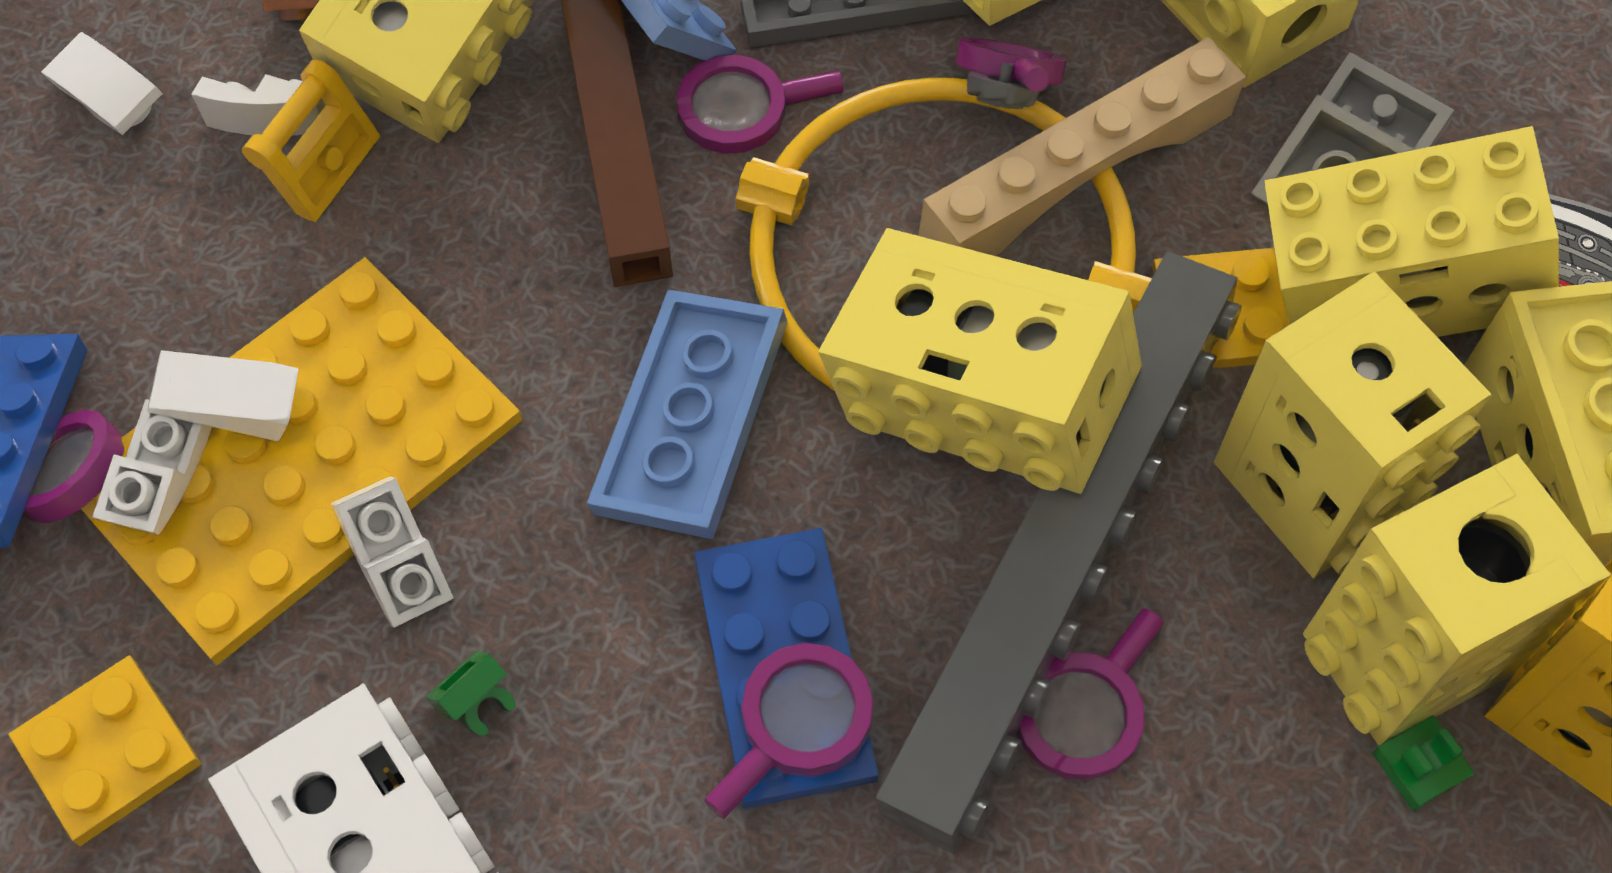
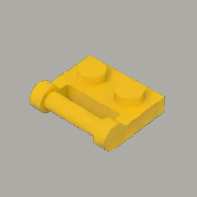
(324, 153)

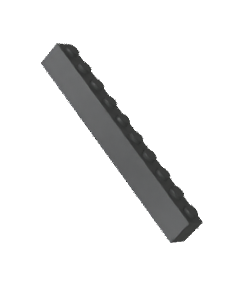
(1052, 568)

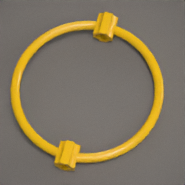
(780, 190)

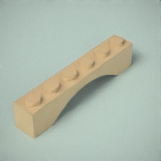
(1152, 111)

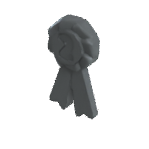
(1001, 90)

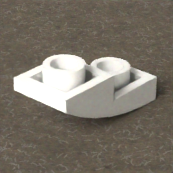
(102, 83)
(242, 111)
(155, 473)
(392, 551)

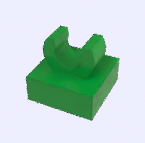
(467, 687)
(1423, 762)

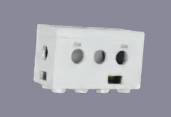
(347, 798)

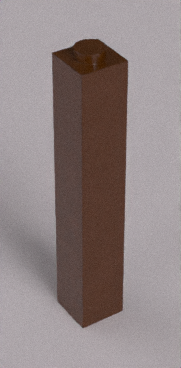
(617, 142)

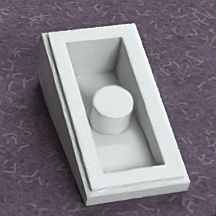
(224, 392)

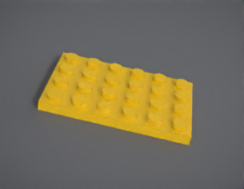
(369, 403)

